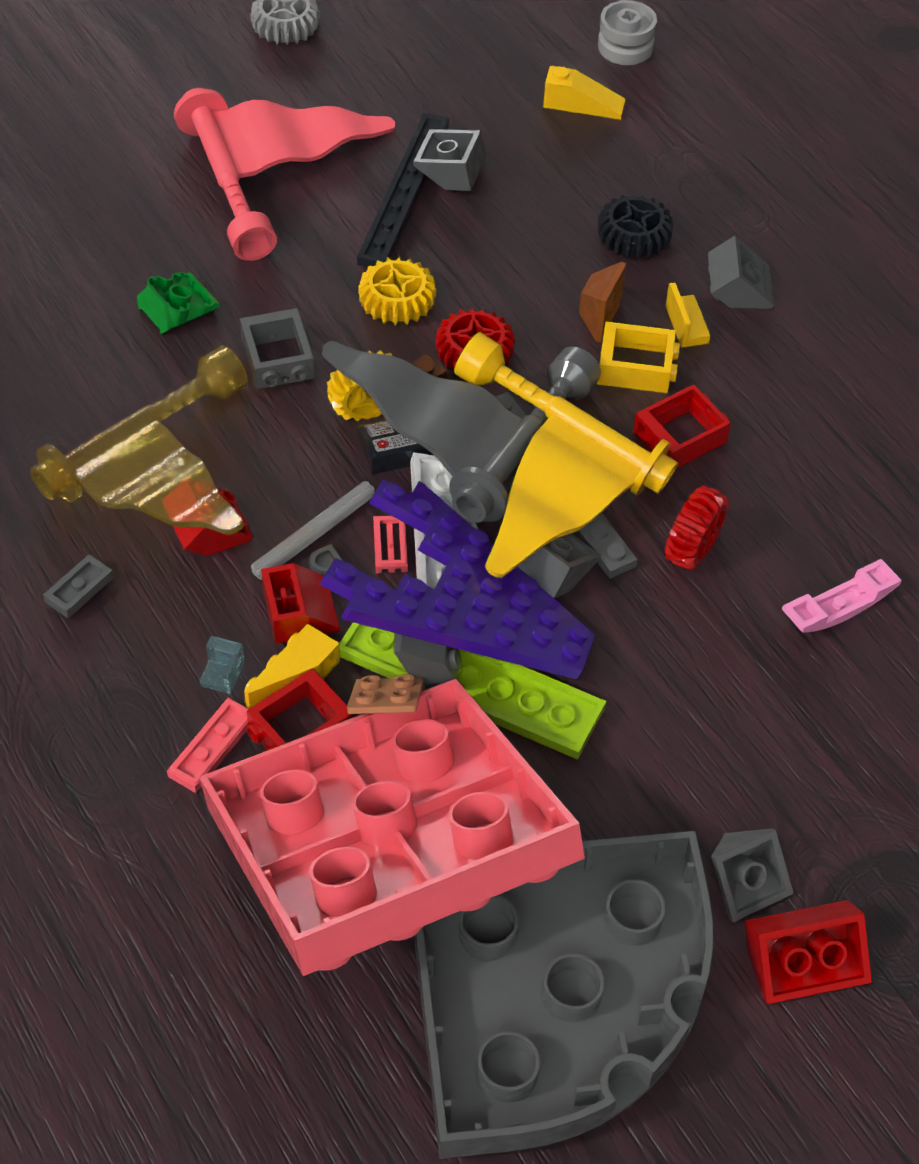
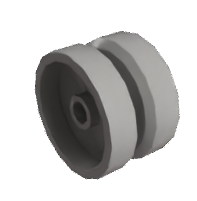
(627, 32)

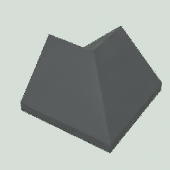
(750, 871)

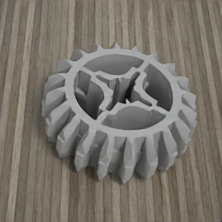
(285, 19)

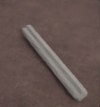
(314, 529)

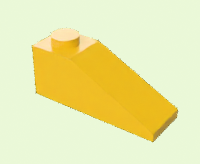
(577, 93)

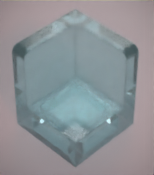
(223, 664)

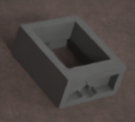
(271, 328)

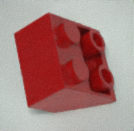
(208, 541)
(297, 599)

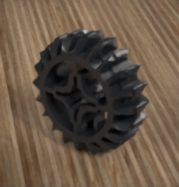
(635, 226)

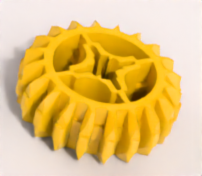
(397, 291)
(350, 398)

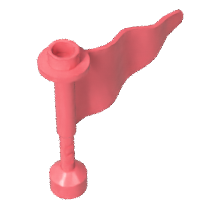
(257, 137)

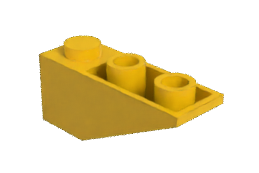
(303, 652)

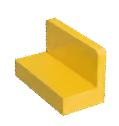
(686, 318)

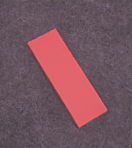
(210, 745)

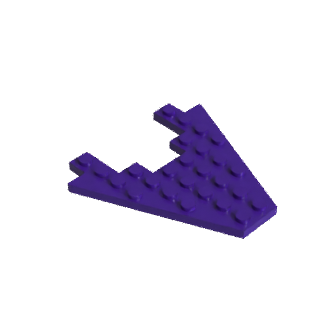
(468, 607)

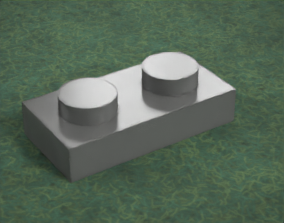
(78, 586)

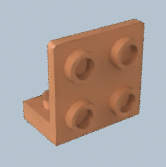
(386, 694)

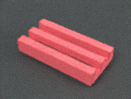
(390, 564)

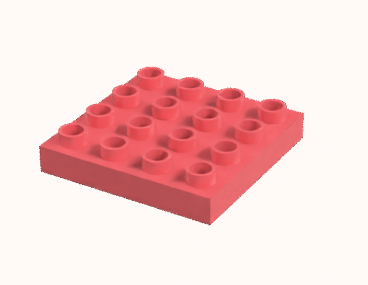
(388, 825)

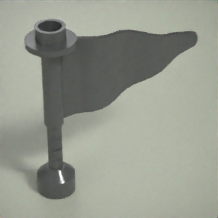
(461, 421)

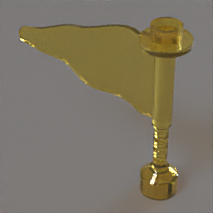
(144, 465)

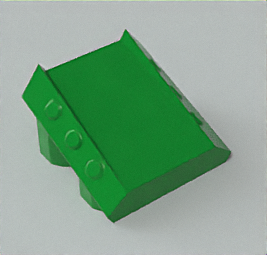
(175, 300)

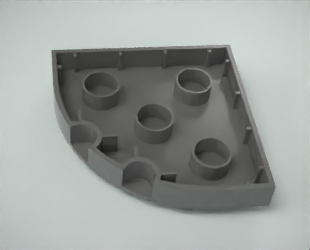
(564, 994)

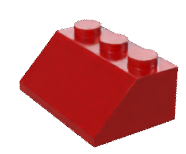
(809, 951)

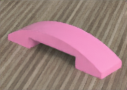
(843, 601)

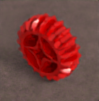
(459, 330)
(696, 527)

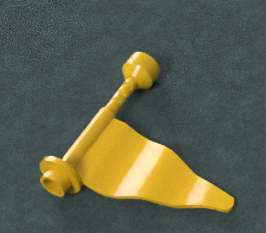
(568, 469)

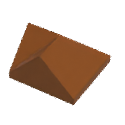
(602, 298)

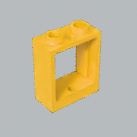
(633, 374)

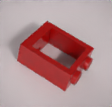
(650, 431)
(307, 685)

